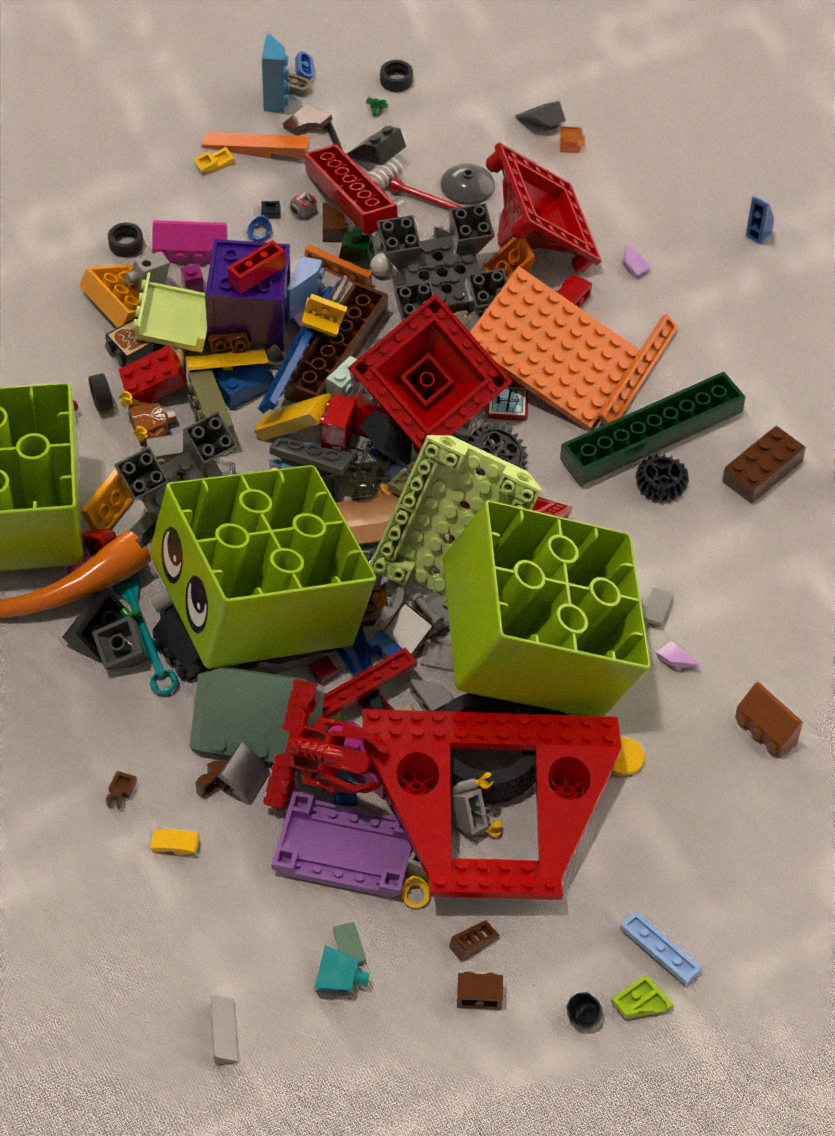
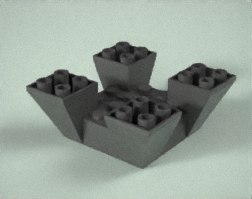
(416, 260)
(202, 446)

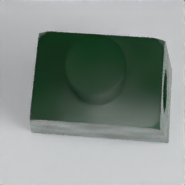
(357, 249)

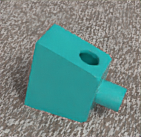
(339, 972)

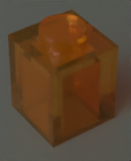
(571, 139)

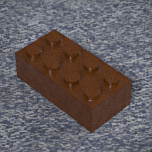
(763, 464)

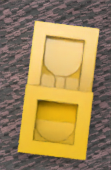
(216, 161)
(178, 841)

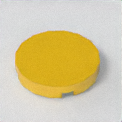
(630, 759)

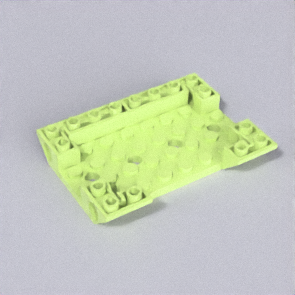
(432, 507)

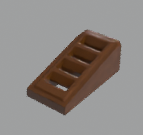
(464, 950)

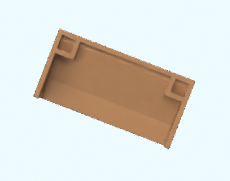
(368, 517)

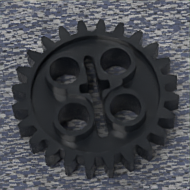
(481, 440)

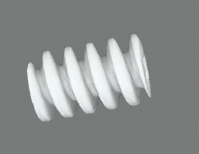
(385, 173)

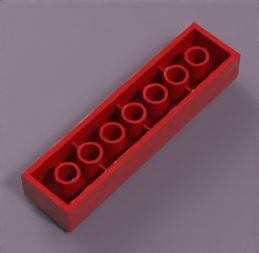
(349, 187)

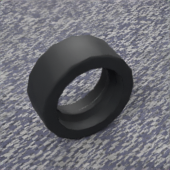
(398, 66)
(128, 249)
(100, 392)

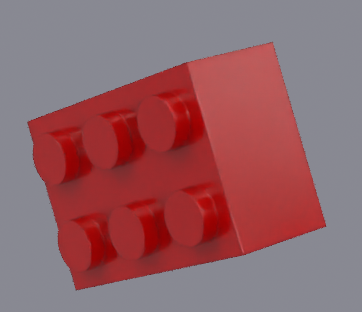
(153, 375)
(338, 422)

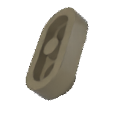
(299, 84)

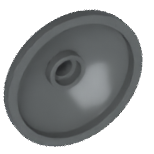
(467, 184)

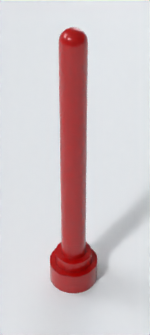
(398, 186)

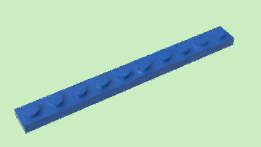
(289, 364)

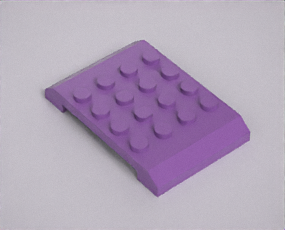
(342, 847)

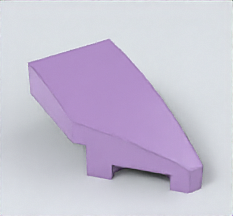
(677, 657)

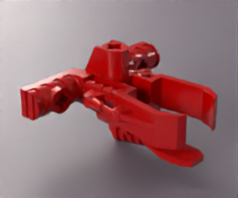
(317, 751)

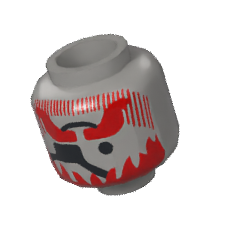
(303, 205)

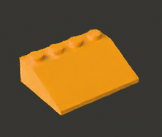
(111, 293)

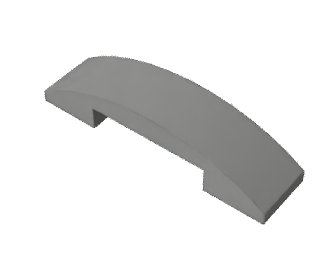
(396, 592)

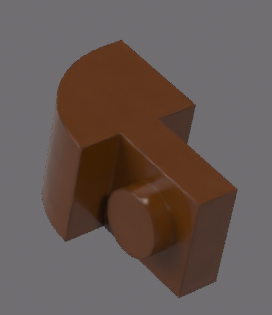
(208, 782)

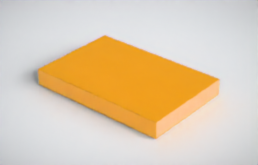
(107, 503)

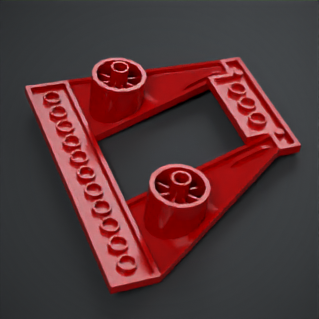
(571, 772)

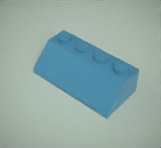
(274, 76)

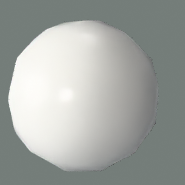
(381, 265)

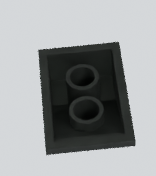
(379, 146)

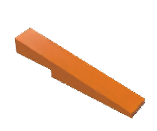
(258, 144)

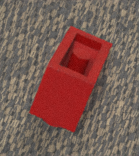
(97, 539)

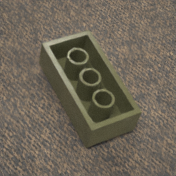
(207, 397)

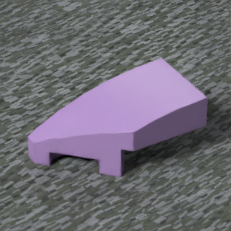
(635, 261)

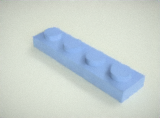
(660, 948)

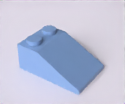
(304, 282)

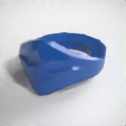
(263, 221)

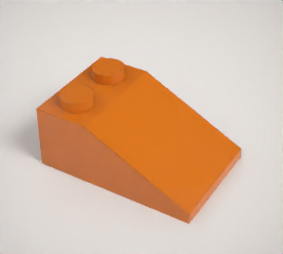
(511, 256)

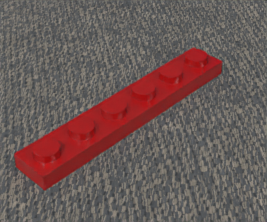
(367, 682)

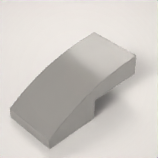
(657, 607)

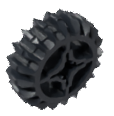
(662, 473)

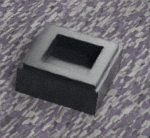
(270, 209)

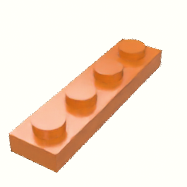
(339, 266)

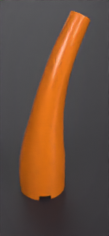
(102, 571)

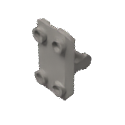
(432, 609)

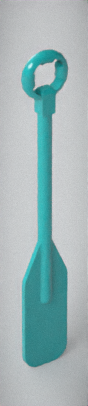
(129, 591)

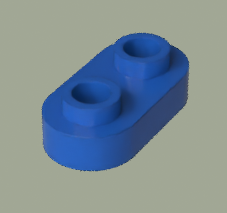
(304, 65)

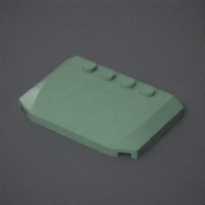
(243, 708)

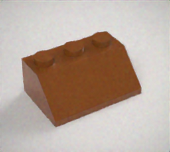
(769, 720)

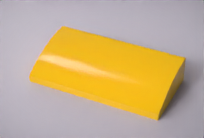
(292, 417)

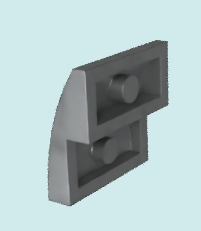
(244, 773)

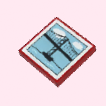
(509, 404)

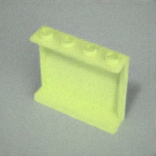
(171, 316)

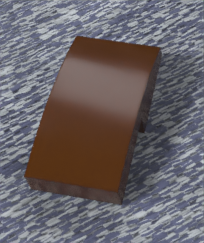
(234, 339)

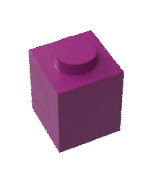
(192, 278)

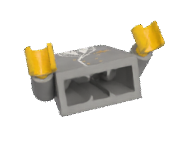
(469, 809)

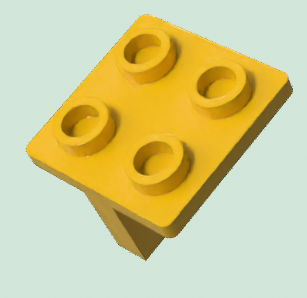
(323, 315)

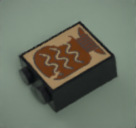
(125, 347)

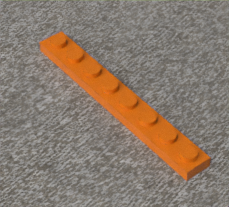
(638, 370)

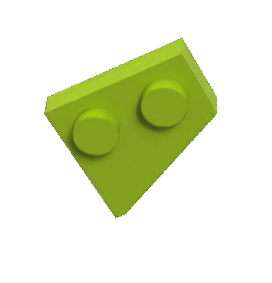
(641, 999)

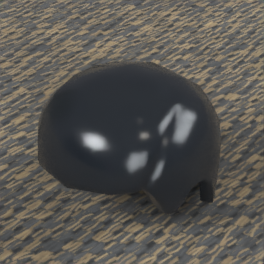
(584, 1010)

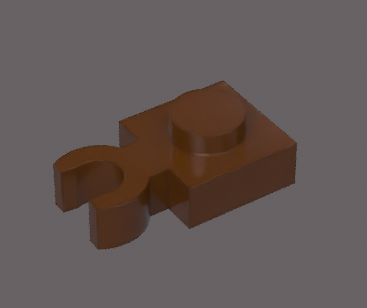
(120, 787)

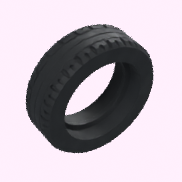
(509, 781)

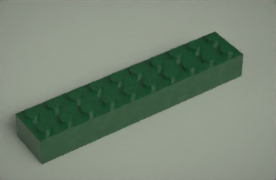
(652, 428)

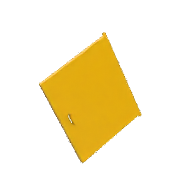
(226, 359)

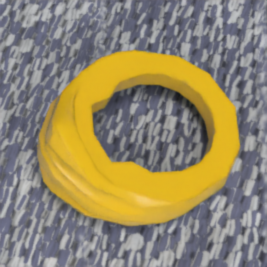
(415, 881)

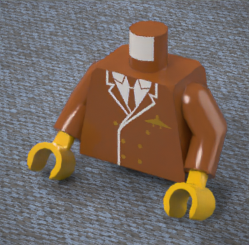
(147, 418)

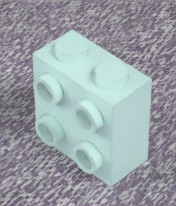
(341, 382)

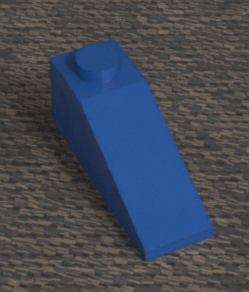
(759, 221)

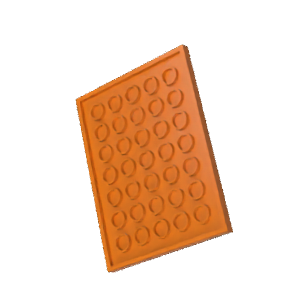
(553, 347)

